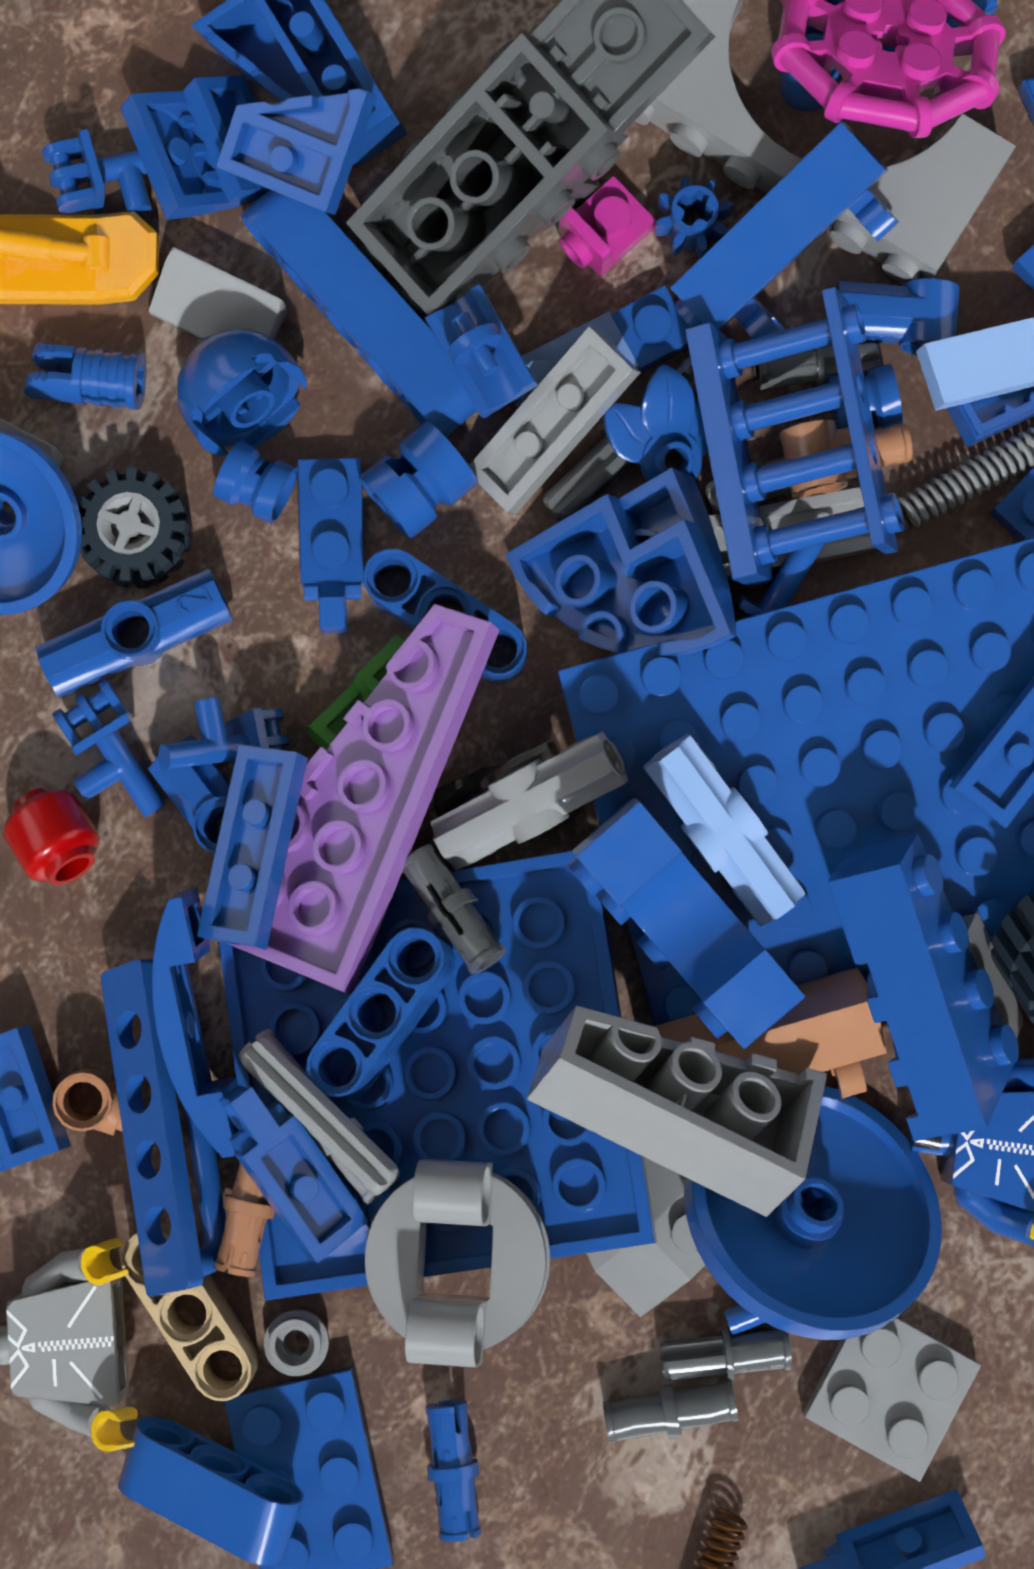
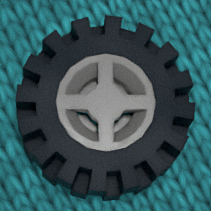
(112, 518)

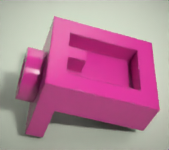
(604, 228)

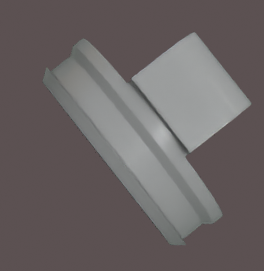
(448, 1326)

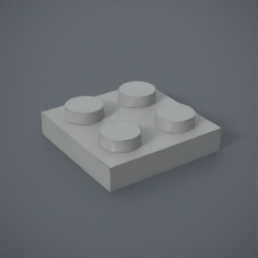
(892, 1394)

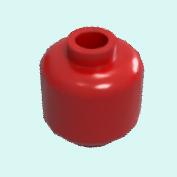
(51, 836)

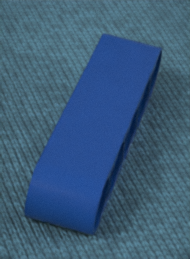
(361, 307)

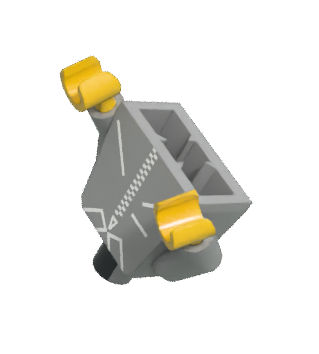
(71, 1344)

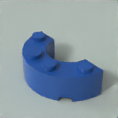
(684, 924)

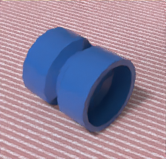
(418, 479)

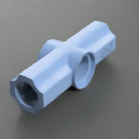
(724, 830)

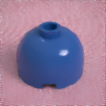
(238, 389)

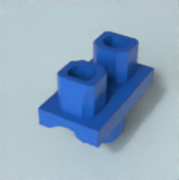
(481, 352)

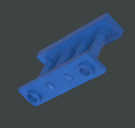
(732, 422)

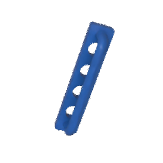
(174, 1262)

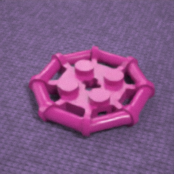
(886, 85)

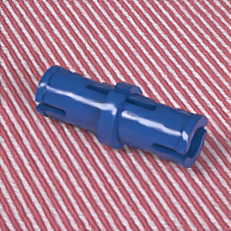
(453, 1470)

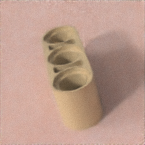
(196, 1343)

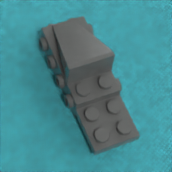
(523, 144)

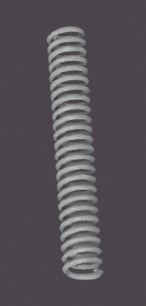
(991, 473)

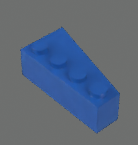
(924, 986)

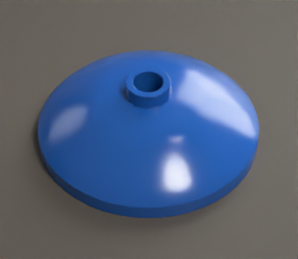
(45, 536)

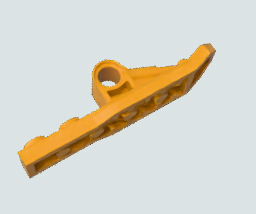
(76, 258)

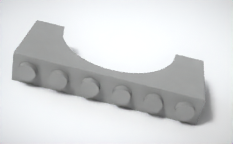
(927, 194)

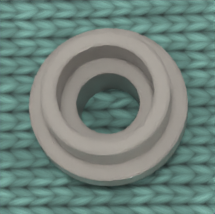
(282, 1357)

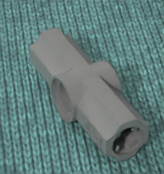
(529, 801)

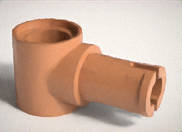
(821, 435)
(108, 1117)

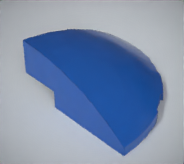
(633, 571)

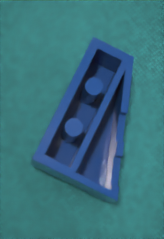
(298, 52)

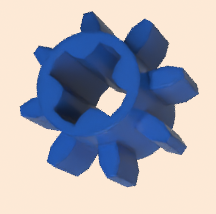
(689, 200)

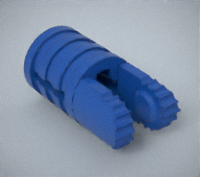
(87, 376)

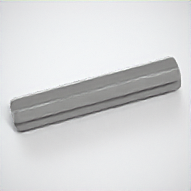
(320, 1116)

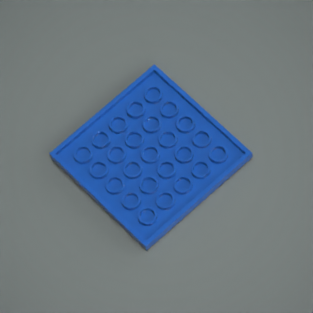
(463, 1073)

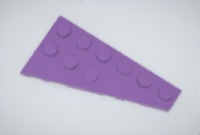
(369, 800)

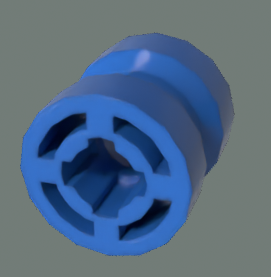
(882, 396)
(255, 482)

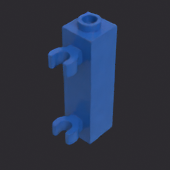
(779, 230)

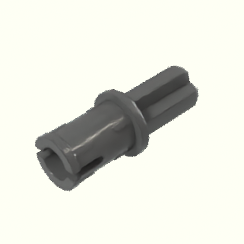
(810, 367)
(726, 1354)

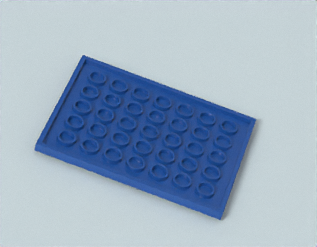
(839, 737)

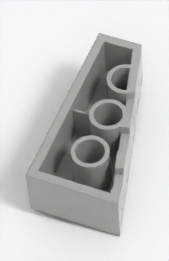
(683, 1105)

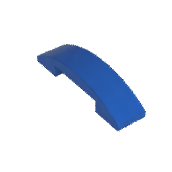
(179, 1022)

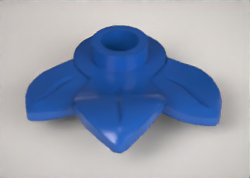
(663, 422)

